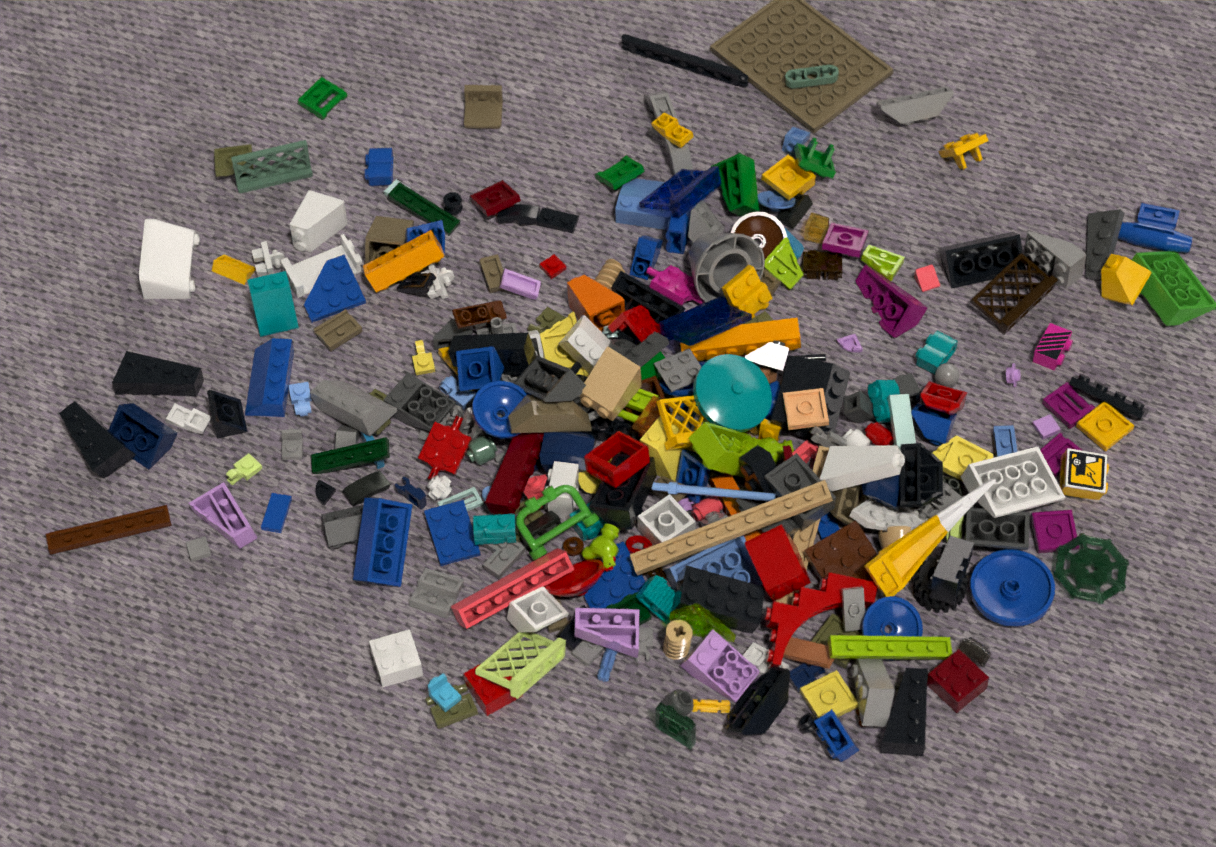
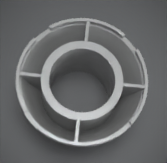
(719, 258)

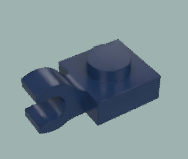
(413, 494)
(804, 675)

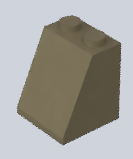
(385, 236)

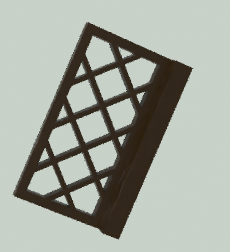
(1028, 301)

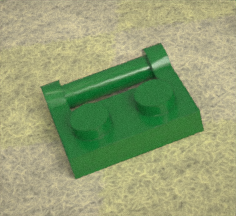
(318, 94)
(620, 173)

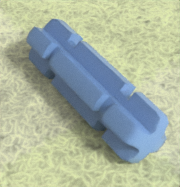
(606, 665)

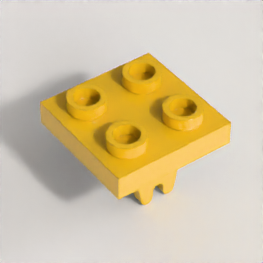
(966, 143)

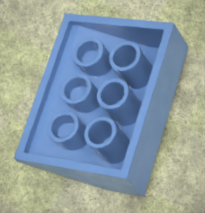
(629, 210)
(726, 559)

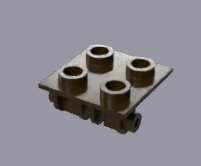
(822, 261)

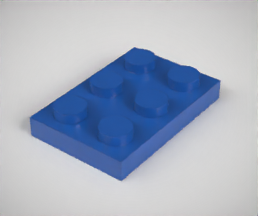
(451, 532)

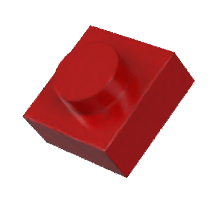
(552, 266)

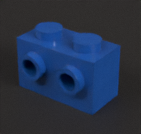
(834, 732)

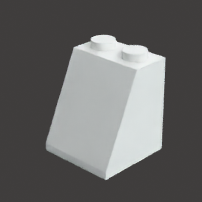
(317, 220)

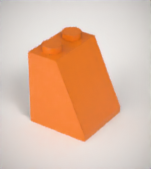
(594, 301)

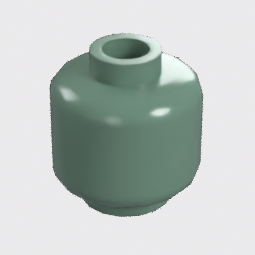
(481, 450)

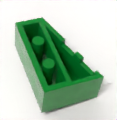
(739, 184)

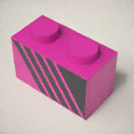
(1052, 347)

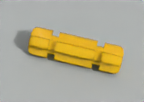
(708, 705)

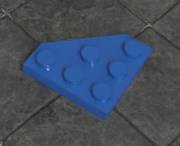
(333, 290)
(615, 583)

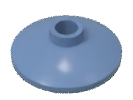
(775, 200)

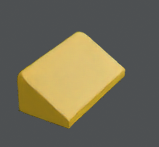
(233, 269)

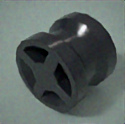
(456, 200)

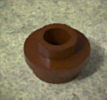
(573, 551)

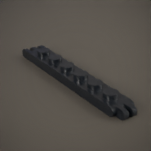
(684, 60)

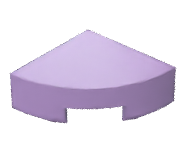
(850, 343)

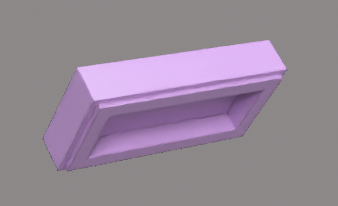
(520, 284)

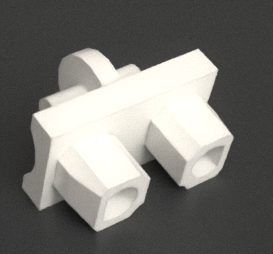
(262, 254)
(442, 278)

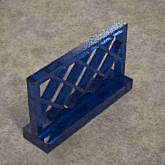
(683, 191)
(703, 322)

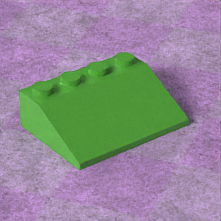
(1173, 288)

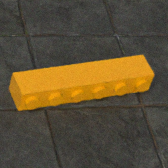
(748, 338)

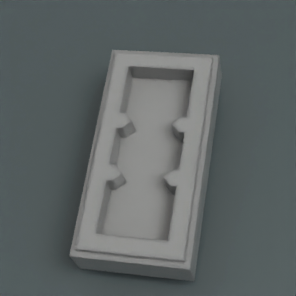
(853, 608)
(587, 652)

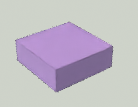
(1046, 426)

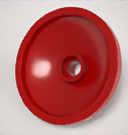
(577, 581)

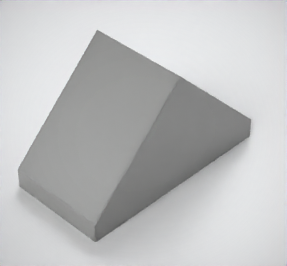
(346, 436)

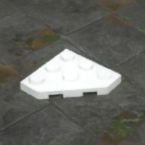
(879, 516)

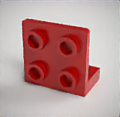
(639, 322)

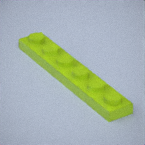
(889, 647)

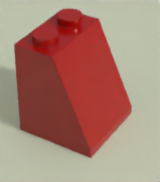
(777, 562)

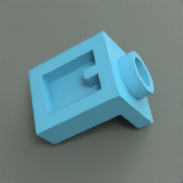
(443, 692)

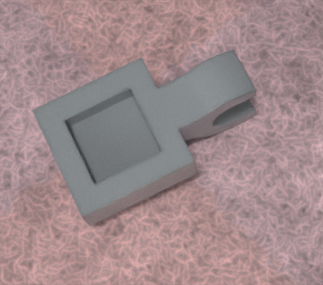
(828, 440)

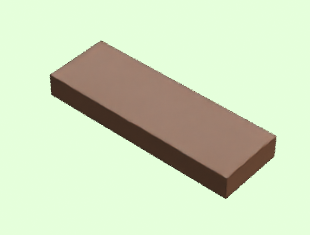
(808, 652)

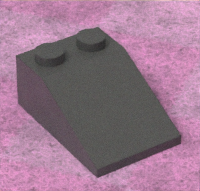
(793, 476)

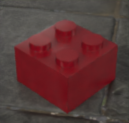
(957, 681)

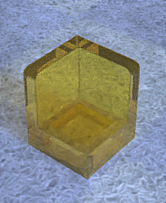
(816, 228)

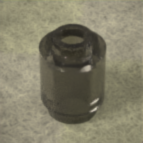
(975, 651)

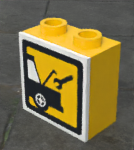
(1083, 474)

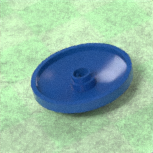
(1012, 587)

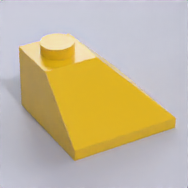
(1122, 279)

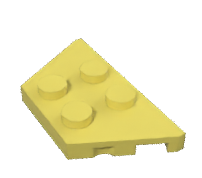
(552, 350)
(959, 454)

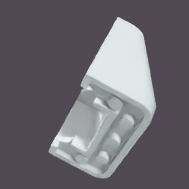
(166, 260)

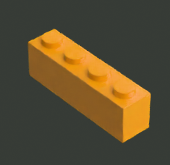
(403, 261)

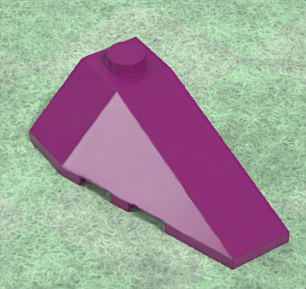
(894, 305)

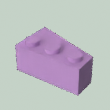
(224, 515)

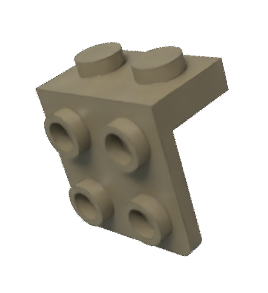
(483, 106)

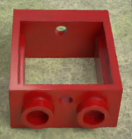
(597, 459)

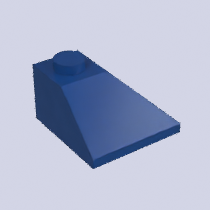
(933, 424)

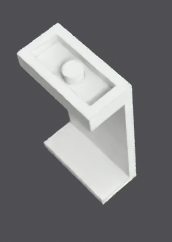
(305, 273)

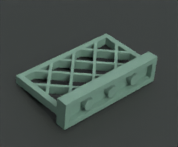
(272, 174)

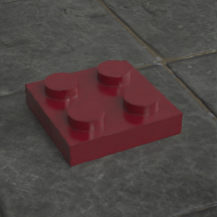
(495, 198)

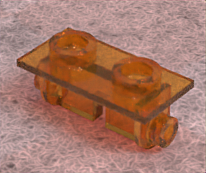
(648, 416)

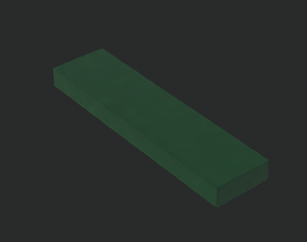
(422, 207)
(350, 456)

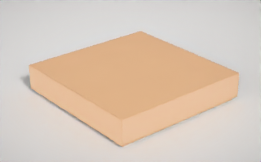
(805, 409)

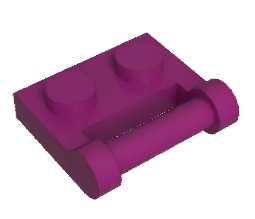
(1064, 408)

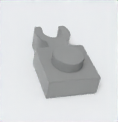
(645, 642)

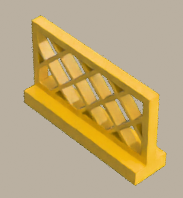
(681, 439)

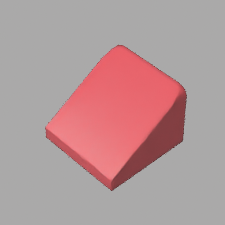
(926, 278)

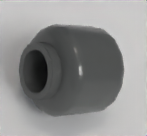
(680, 701)

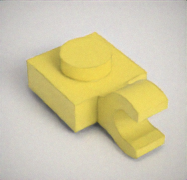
(423, 361)

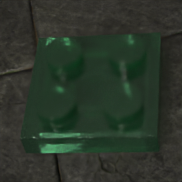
(675, 725)

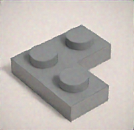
(503, 557)

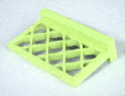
(534, 668)

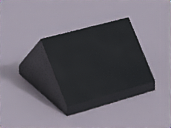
(226, 414)

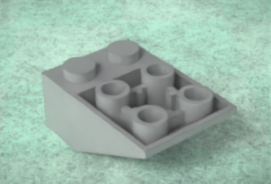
(1055, 258)

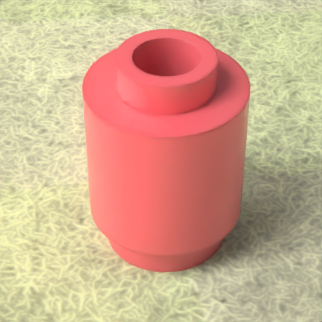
(706, 506)

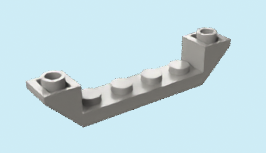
(661, 103)

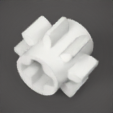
(439, 487)

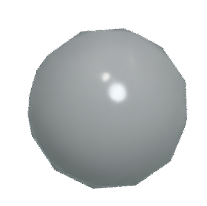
(947, 375)

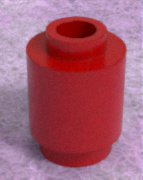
(879, 435)

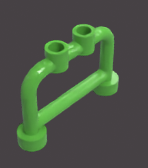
(549, 495)

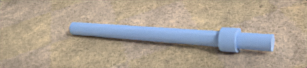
(675, 488)

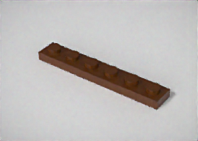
(108, 529)

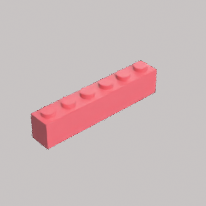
(517, 584)

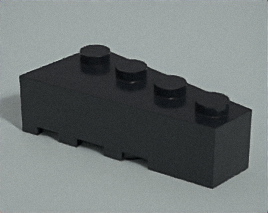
(156, 376)
(96, 442)

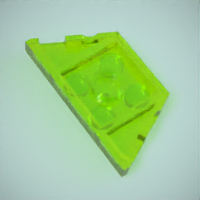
(701, 621)

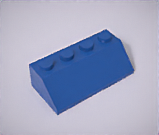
(270, 378)
(382, 542)

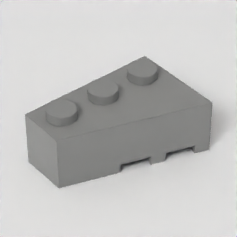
(873, 691)

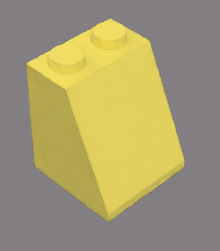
(665, 460)

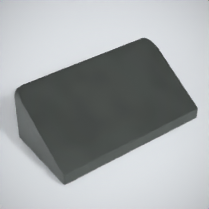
(791, 216)
(542, 525)

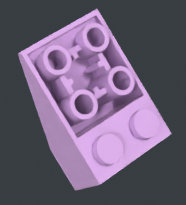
(720, 666)

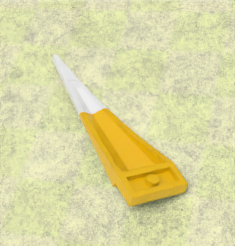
(902, 558)

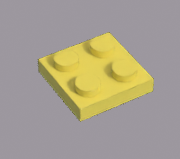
(829, 694)

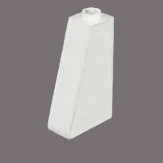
(860, 464)

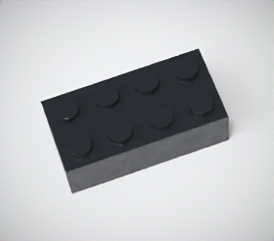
(728, 599)

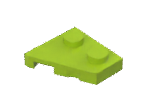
(883, 261)
(784, 264)

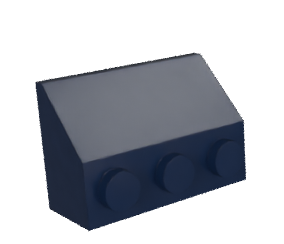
(142, 434)

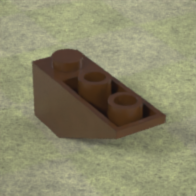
(478, 315)

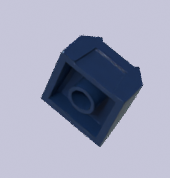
(565, 447)
(885, 491)

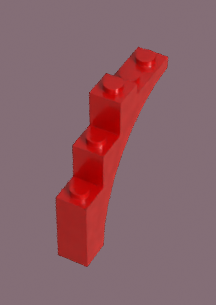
(808, 602)

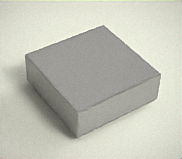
(198, 549)

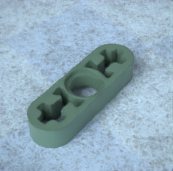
(817, 70)

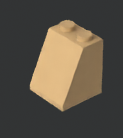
(611, 384)

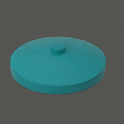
(732, 392)

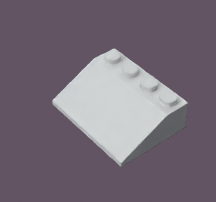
(1020, 482)

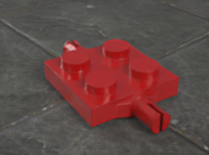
(445, 448)

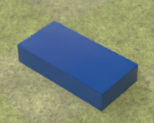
(276, 513)

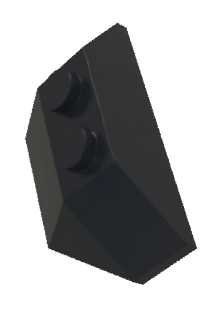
(638, 293)
(920, 476)
(760, 703)

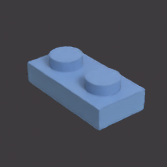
(1004, 440)

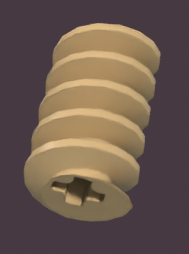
(609, 273)
(677, 639)

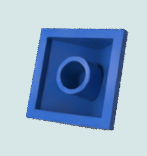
(478, 367)
(692, 473)

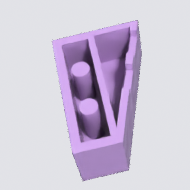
(609, 628)

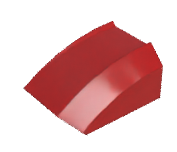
(943, 398)

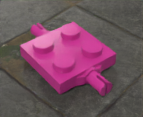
(674, 284)

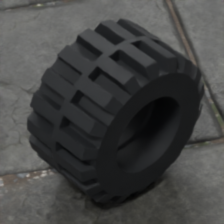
(922, 592)

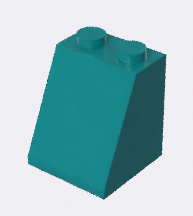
(273, 303)

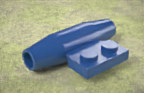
(1156, 230)

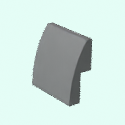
(438, 585)

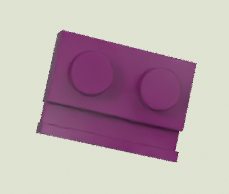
(1054, 450)

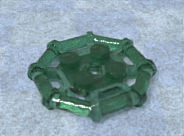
(1091, 557)

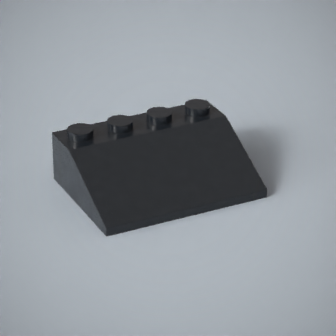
(807, 375)

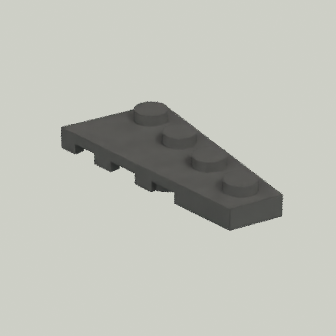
(1101, 240)

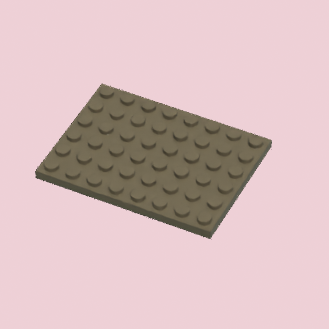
(798, 36)

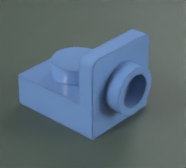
(792, 137)

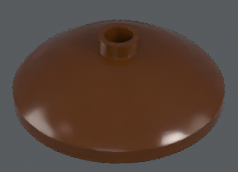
(761, 227)

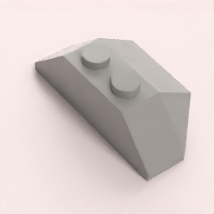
(916, 106)

